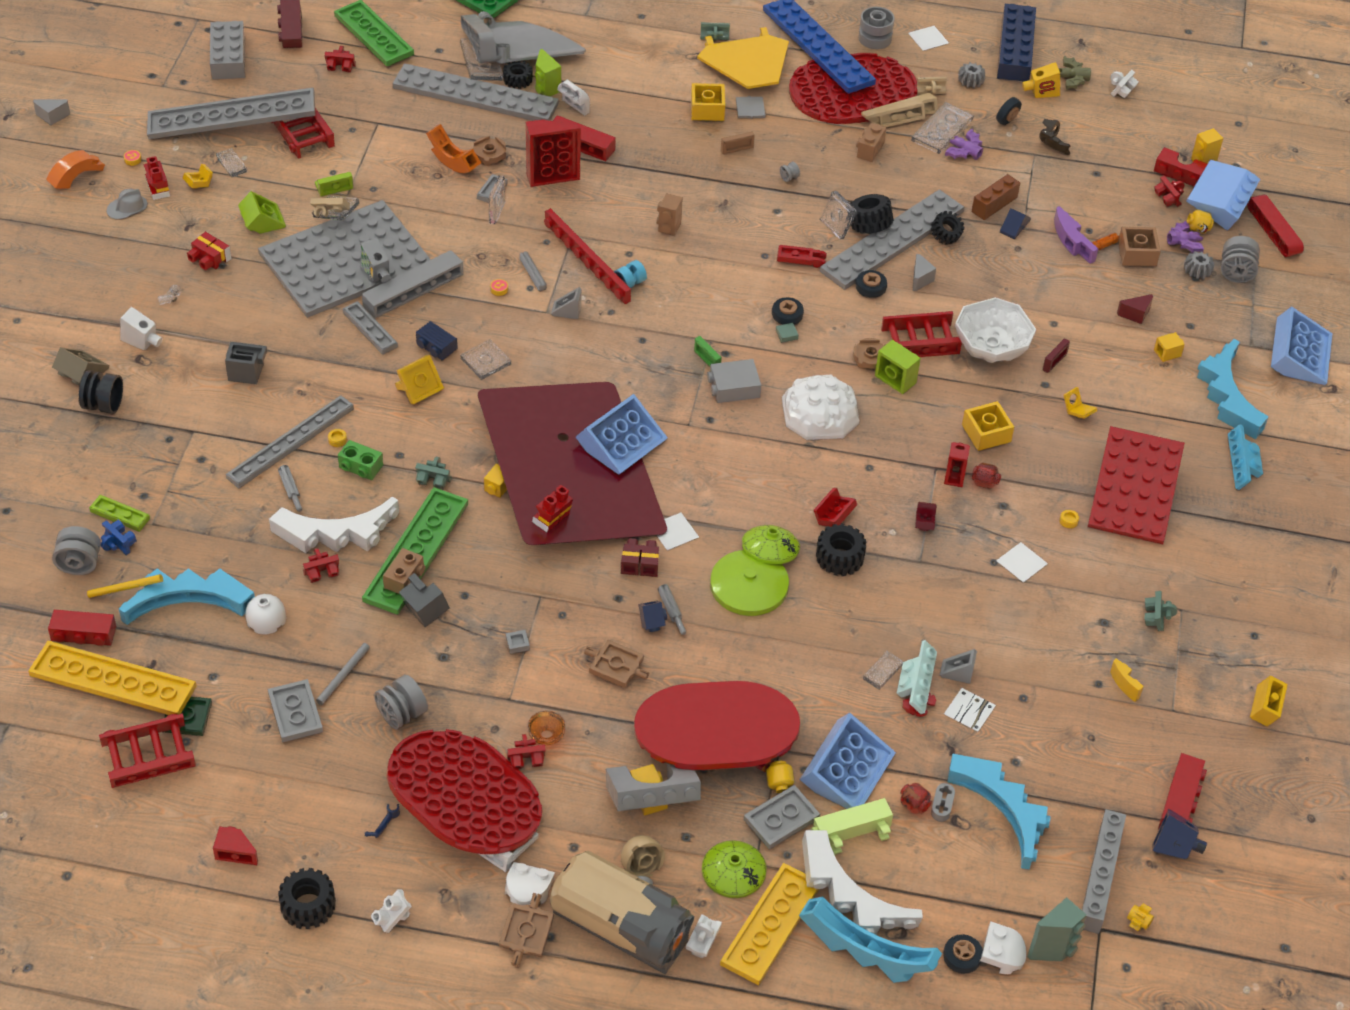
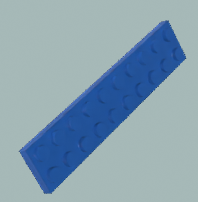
(819, 45)

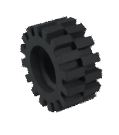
(525, 74)
(953, 222)

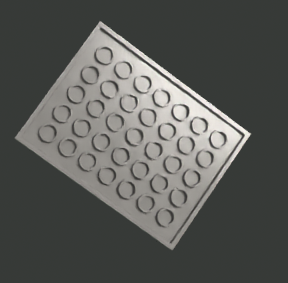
(324, 262)

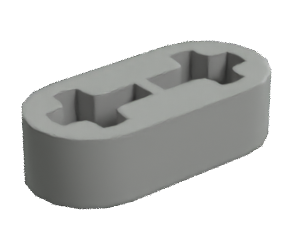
(939, 801)

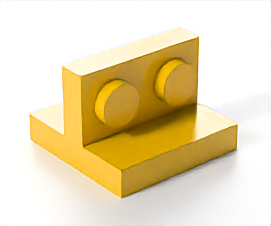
(419, 379)

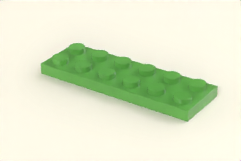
(374, 33)

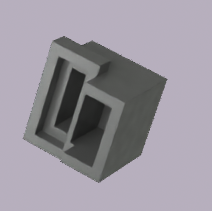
(245, 362)
(423, 601)

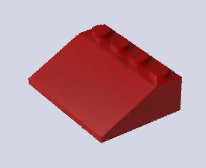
(552, 152)

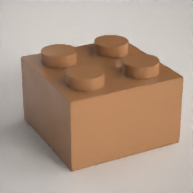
(1139, 246)

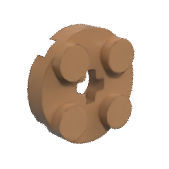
(496, 146)
(861, 353)

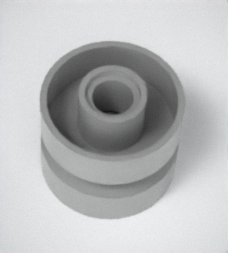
(876, 27)

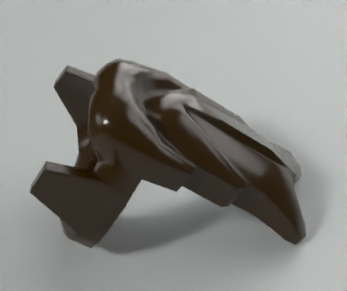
(1049, 137)

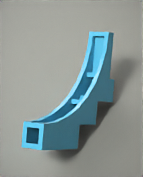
(1222, 389)
(217, 589)
(1009, 797)
(840, 933)

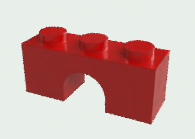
(1168, 165)

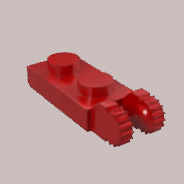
(801, 255)

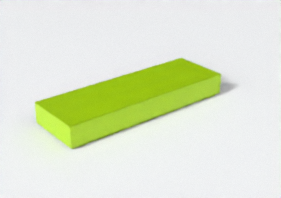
(116, 511)

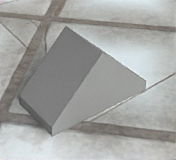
(51, 109)
(923, 273)
(568, 305)
(959, 667)

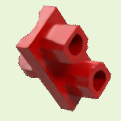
(340, 57)
(1172, 190)
(321, 562)
(526, 750)

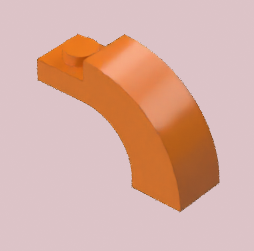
(71, 166)

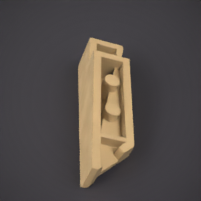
(903, 111)

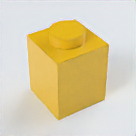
(1169, 347)
(494, 482)

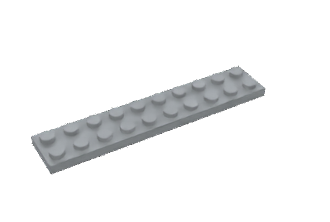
(475, 93)
(231, 113)
(886, 244)

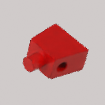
(957, 457)

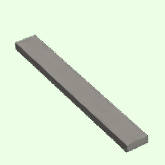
(289, 441)

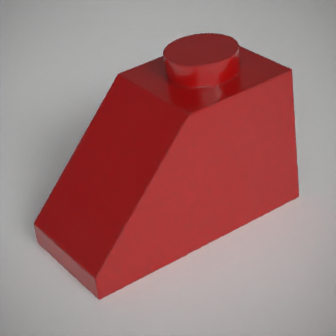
(234, 846)

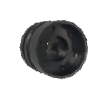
(100, 391)

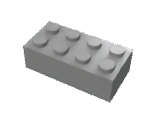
(227, 50)

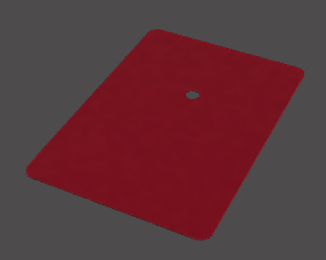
(535, 462)

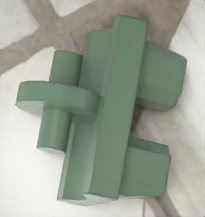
(718, 31)
(435, 470)
(1161, 609)

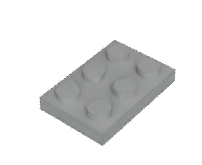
(295, 710)
(781, 817)

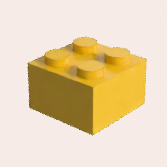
(707, 101)
(988, 426)

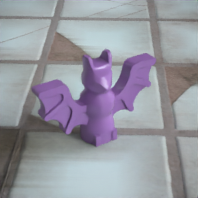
(966, 147)
(1187, 240)

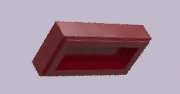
(1056, 355)

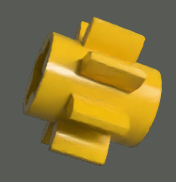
(1140, 917)

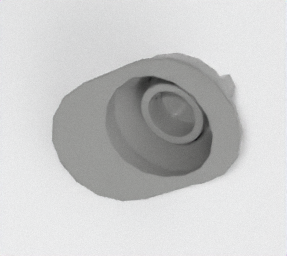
(127, 204)

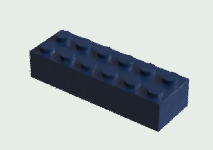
(1016, 42)

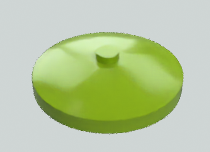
(748, 585)

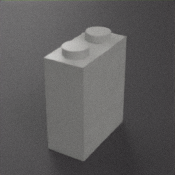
(734, 381)

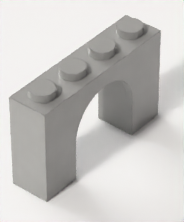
(632, 794)

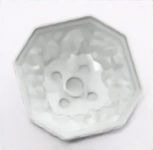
(994, 330)
(820, 408)

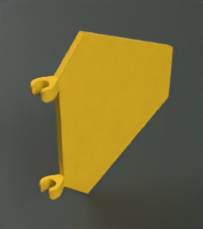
(747, 61)

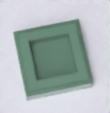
(787, 332)

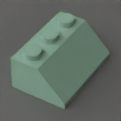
(1058, 933)

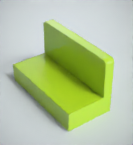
(334, 184)

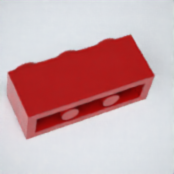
(82, 627)

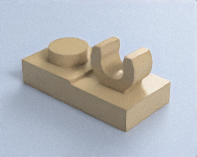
(325, 204)

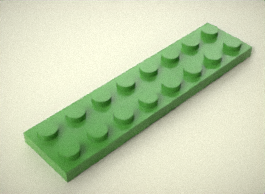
(423, 536)

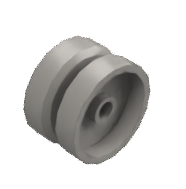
(76, 550)

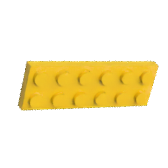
(769, 925)

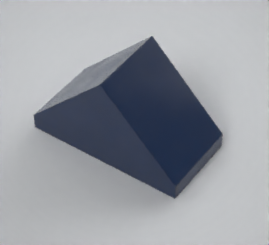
(1014, 223)

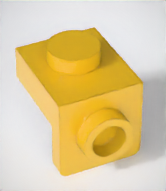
(200, 178)

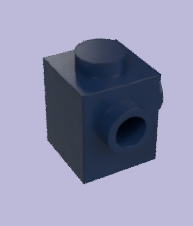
(652, 615)

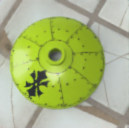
(770, 544)
(730, 877)

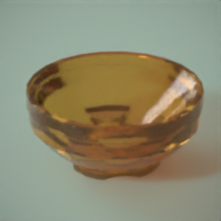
(546, 721)

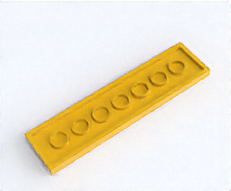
(112, 678)

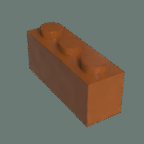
(995, 197)

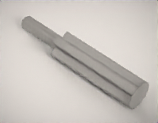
(290, 486)
(671, 606)

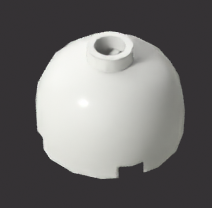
(265, 614)

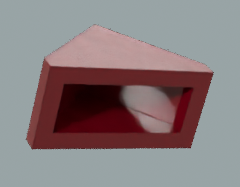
(1135, 308)

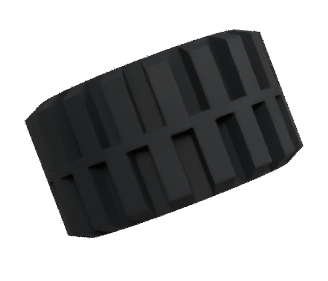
(872, 214)
(841, 538)
(307, 883)

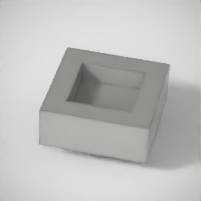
(517, 641)

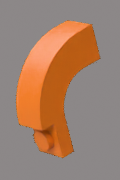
(449, 154)

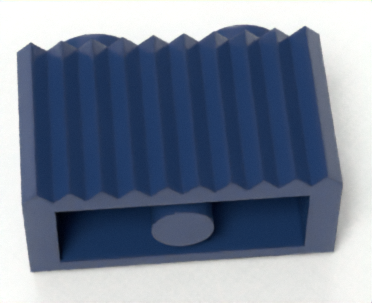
(436, 340)

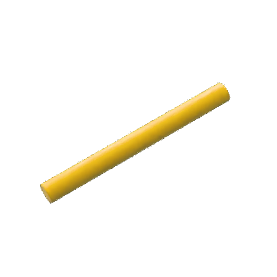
(125, 586)

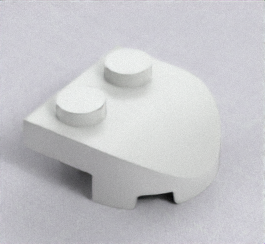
(575, 97)
(526, 880)
(1003, 948)

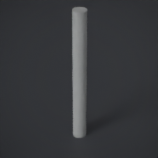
(342, 674)

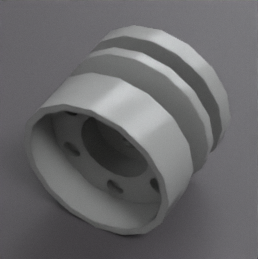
(1240, 259)
(401, 701)

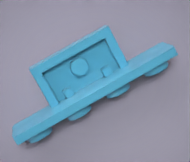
(1244, 457)

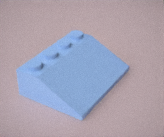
(1223, 192)
(1301, 348)
(622, 435)
(848, 763)

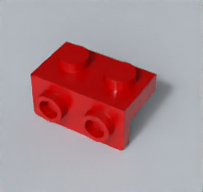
(834, 508)

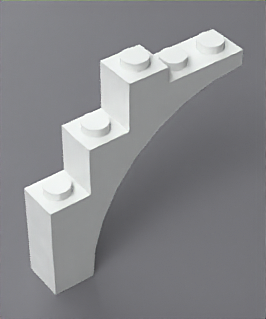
(334, 533)
(844, 894)

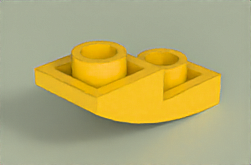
(1121, 675)

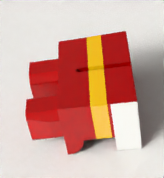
(156, 178)
(209, 251)
(553, 509)

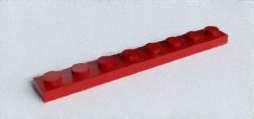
(588, 256)

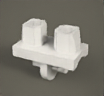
(1124, 84)
(394, 910)
(703, 936)

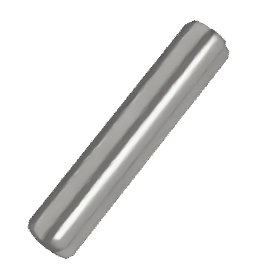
(532, 271)

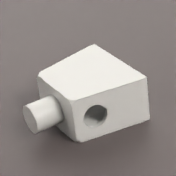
(138, 330)

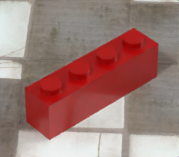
(593, 141)
(1185, 787)

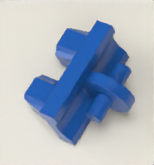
(114, 539)

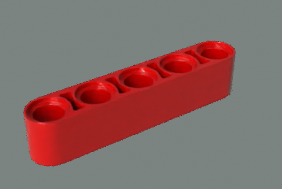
(1275, 225)

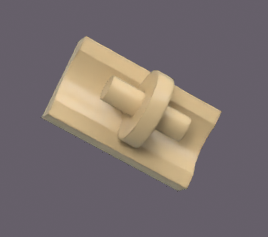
(931, 85)

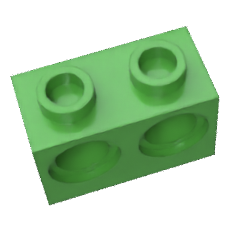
(360, 460)

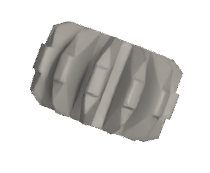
(971, 75)
(1199, 265)

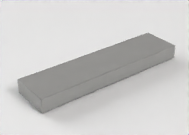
(370, 327)

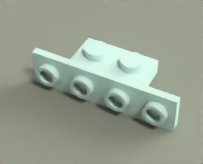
(917, 677)

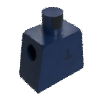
(1177, 837)

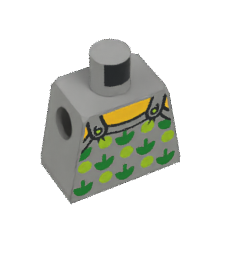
(376, 267)

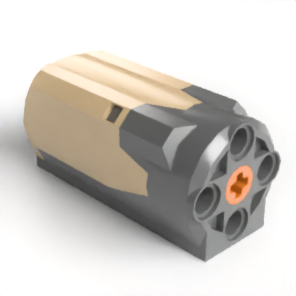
(622, 910)

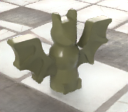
(1075, 70)

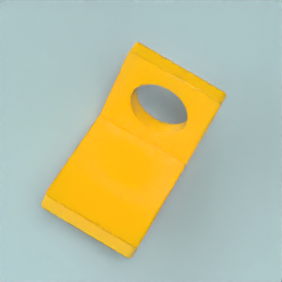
(1077, 408)

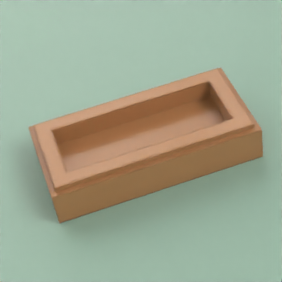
(737, 142)

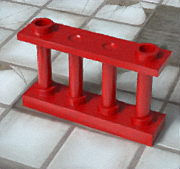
(318, 126)
(925, 347)
(144, 770)

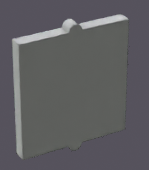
(750, 107)

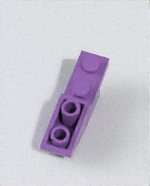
(1072, 239)

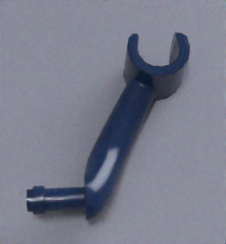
(390, 814)

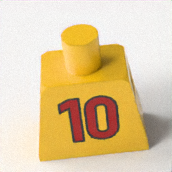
(1044, 81)

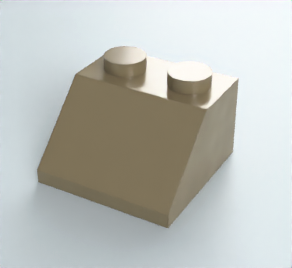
(75, 363)

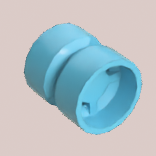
(632, 273)

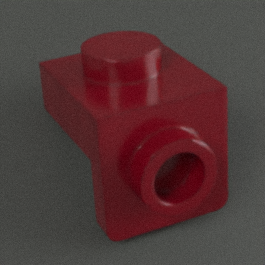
(925, 516)

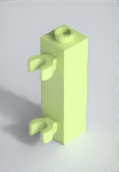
(856, 822)

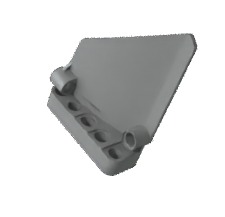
(514, 40)

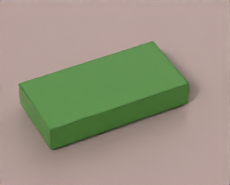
(706, 352)

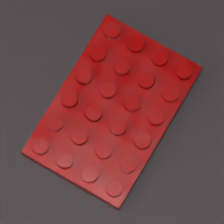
(1136, 485)

